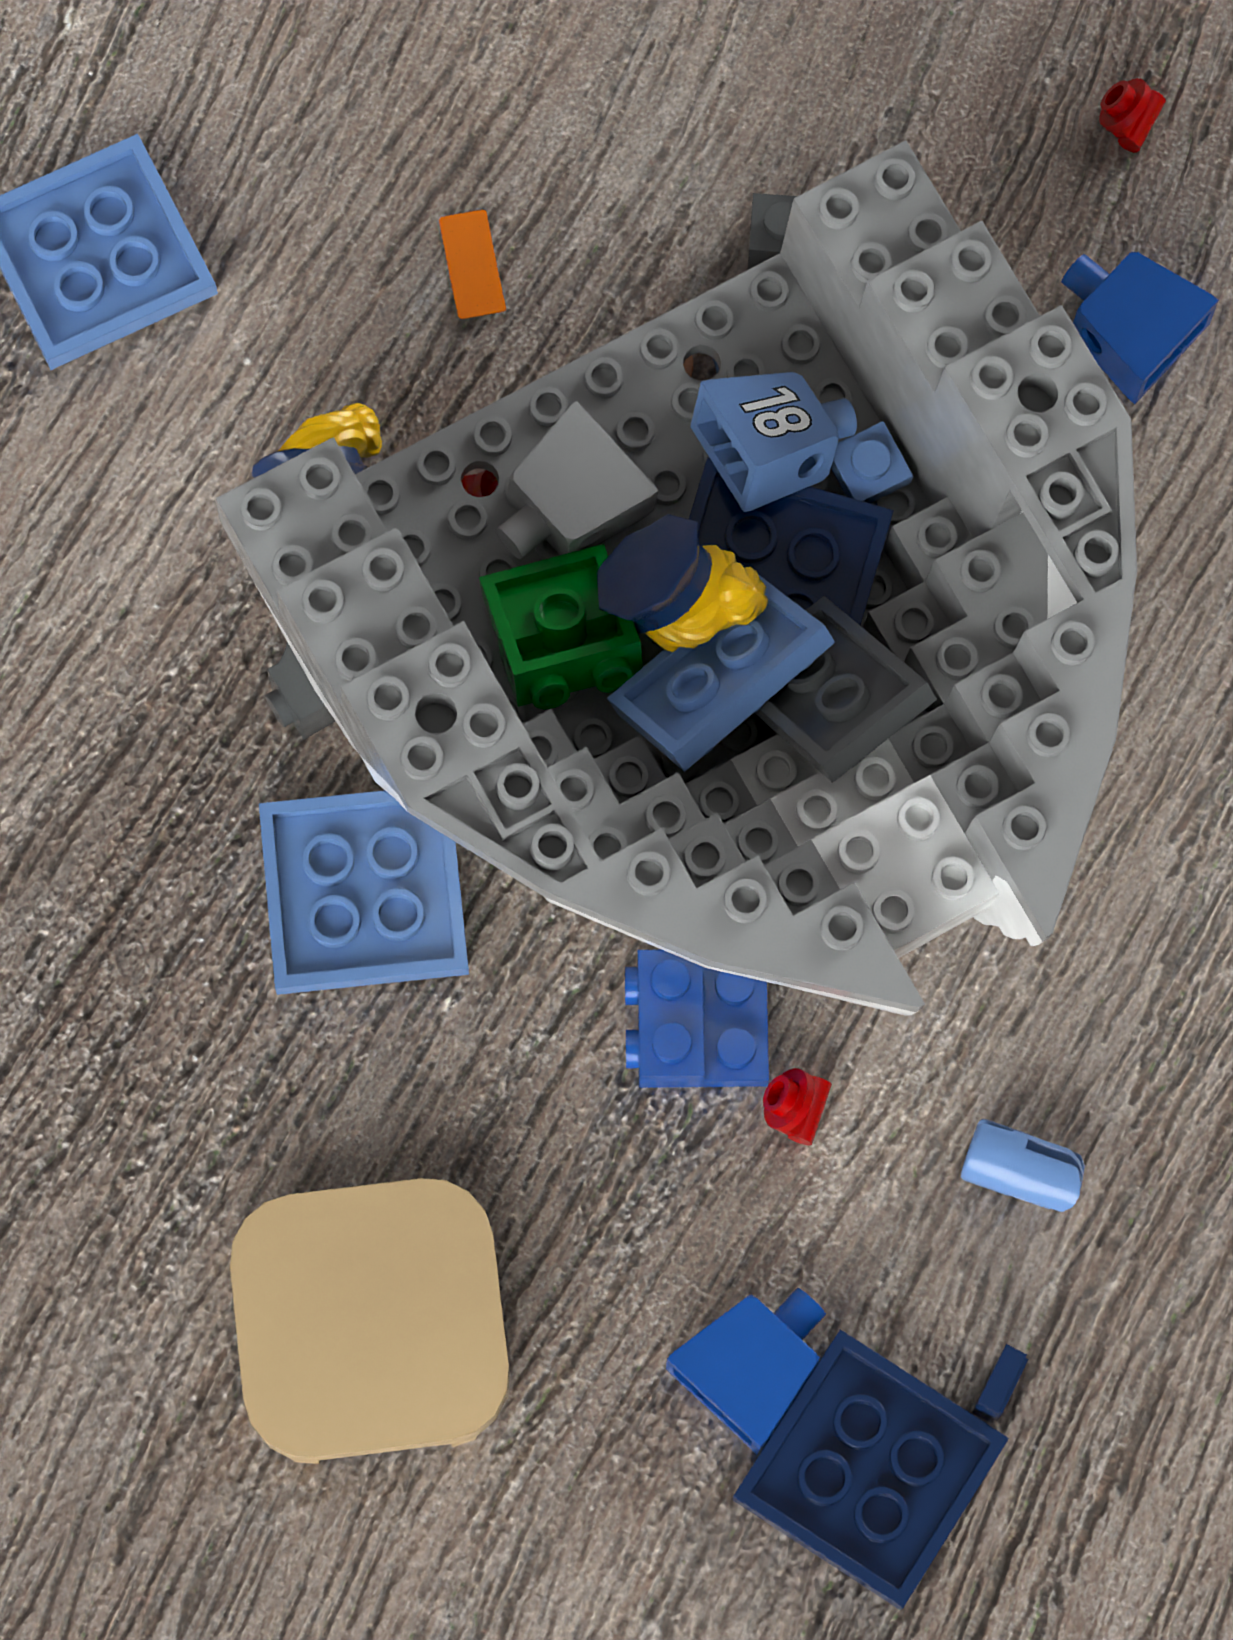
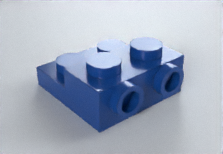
(695, 1025)

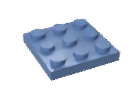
(98, 252)
(359, 894)

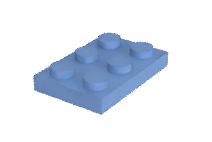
(701, 694)

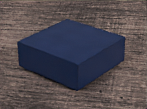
(1000, 1384)

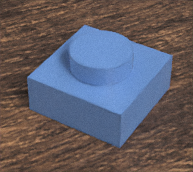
(870, 465)

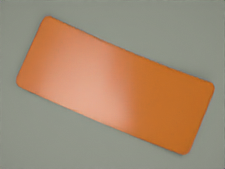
(472, 264)

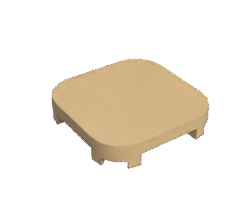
(369, 1319)

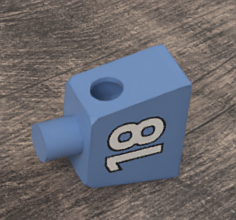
(769, 434)

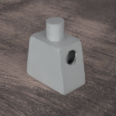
(574, 489)

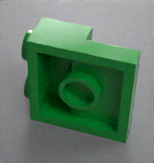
(553, 629)

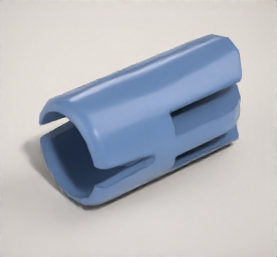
(1023, 1166)

